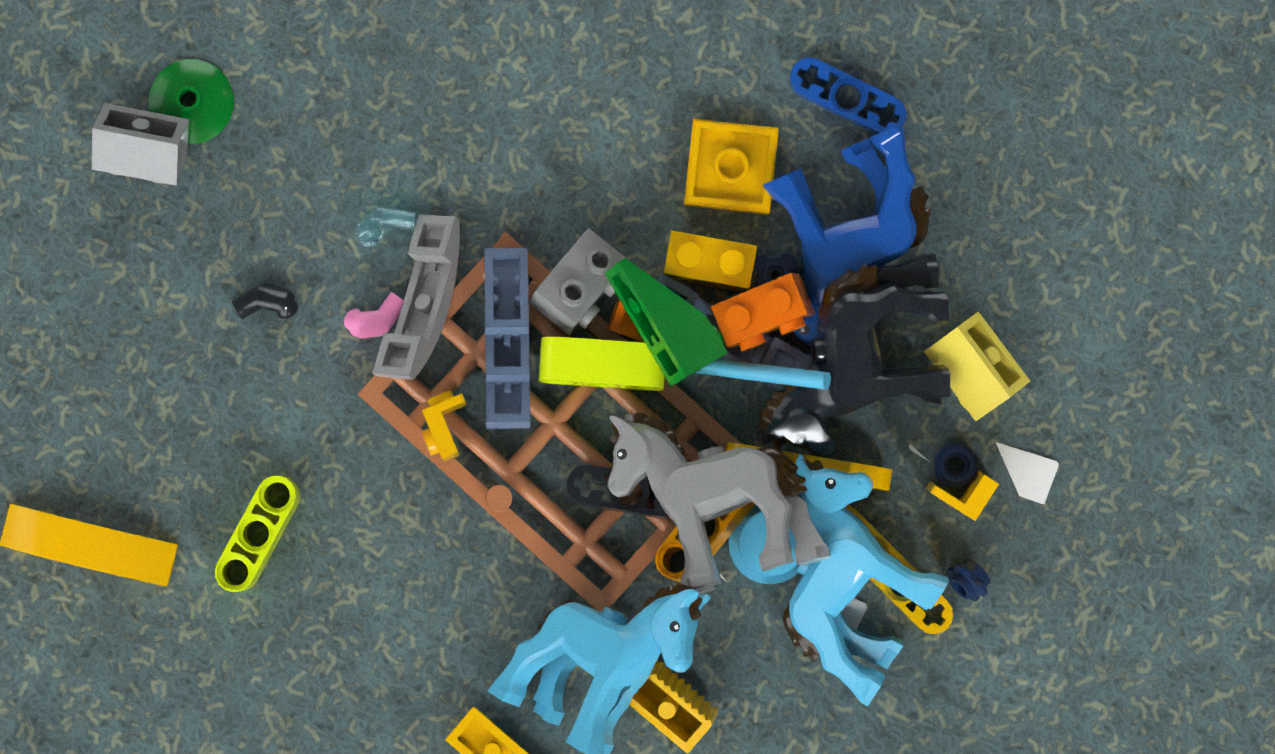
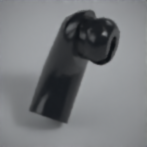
(267, 297)

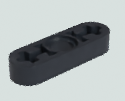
(594, 500)

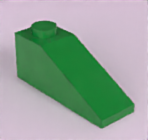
(670, 326)

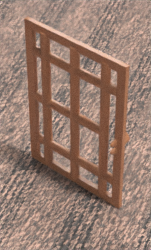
(499, 497)

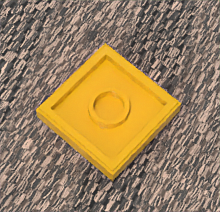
(730, 166)

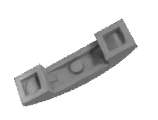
(426, 299)

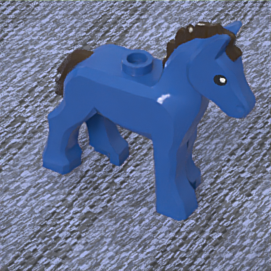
(877, 239)

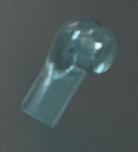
(382, 221)

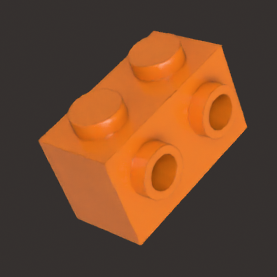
(763, 310)

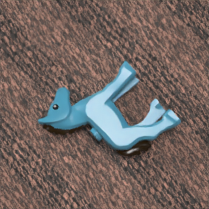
(827, 586)
(609, 650)

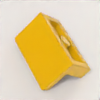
(973, 498)

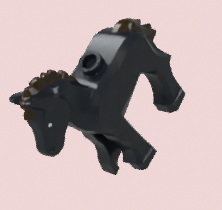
(851, 354)

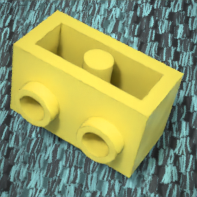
(979, 366)

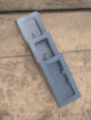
(507, 338)

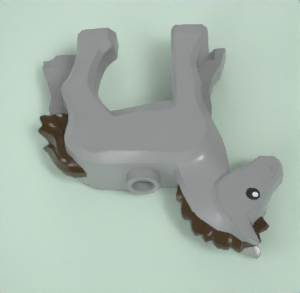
(713, 488)

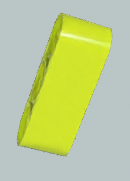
(599, 364)
(239, 545)

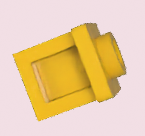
(438, 435)

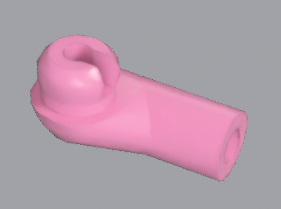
(376, 322)

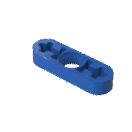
(844, 79)

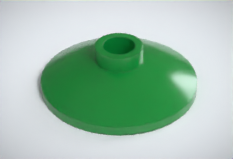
(213, 97)

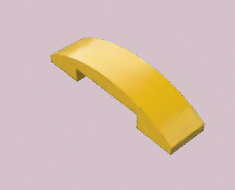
(88, 545)

